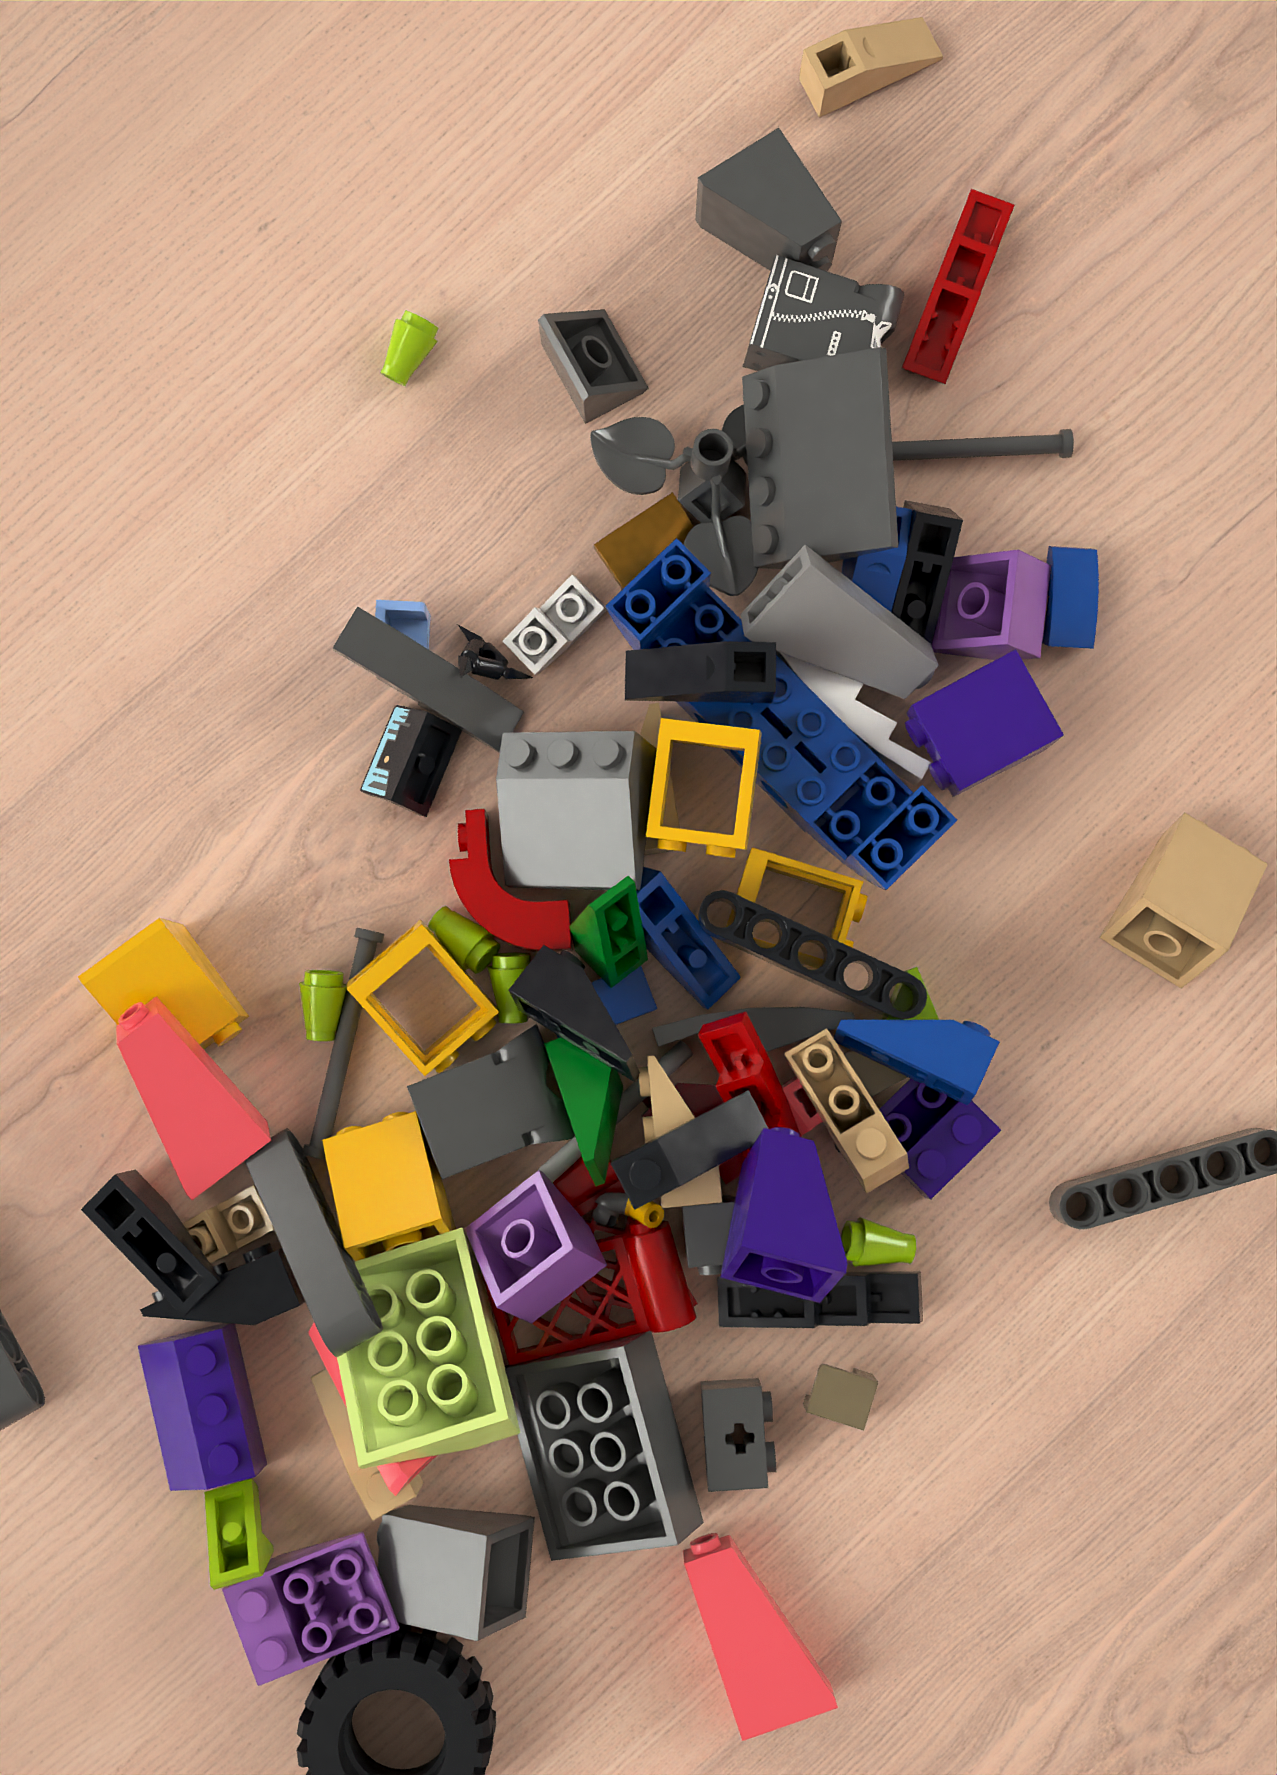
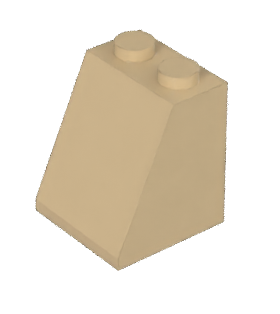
(1185, 901)

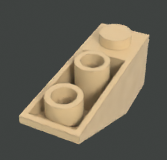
(865, 61)
(848, 1111)
(668, 1113)

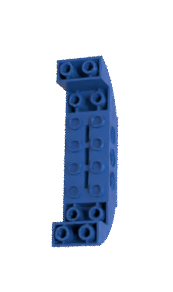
(806, 753)

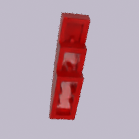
(958, 286)
(746, 1066)

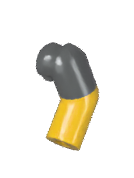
(615, 1203)

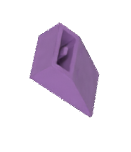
(310, 1607)

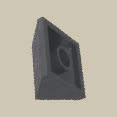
(590, 361)

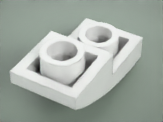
(555, 625)

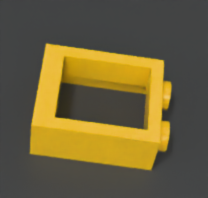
(710, 736)
(850, 908)
(443, 1051)

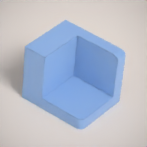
(407, 617)

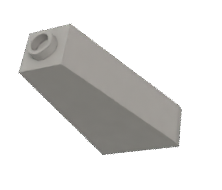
(838, 627)

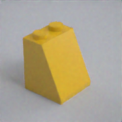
(169, 965)
(386, 1186)

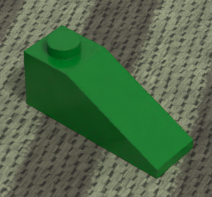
(611, 933)
(591, 1100)

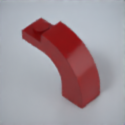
(507, 918)

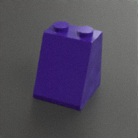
(982, 724)
(784, 1220)

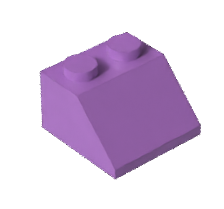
(993, 606)
(533, 1249)

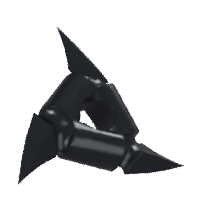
(485, 660)

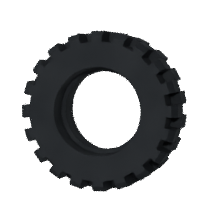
(408, 1664)

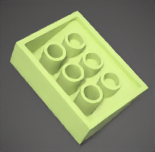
(437, 1365)

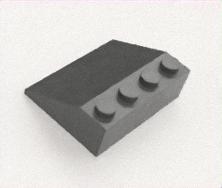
(820, 458)
(603, 1449)

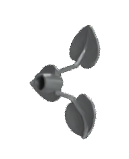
(636, 460)

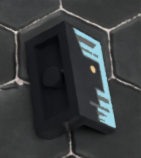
(411, 759)

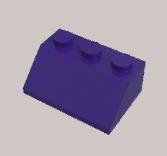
(203, 1408)

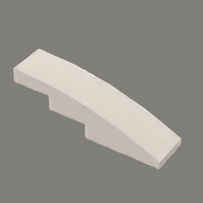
(869, 725)

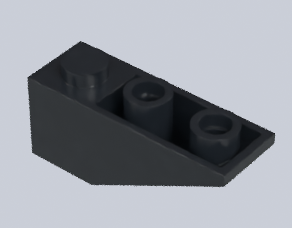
(703, 673)
(244, 1294)

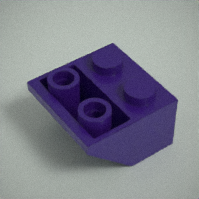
(936, 1134)

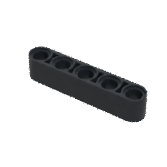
(836, 956)

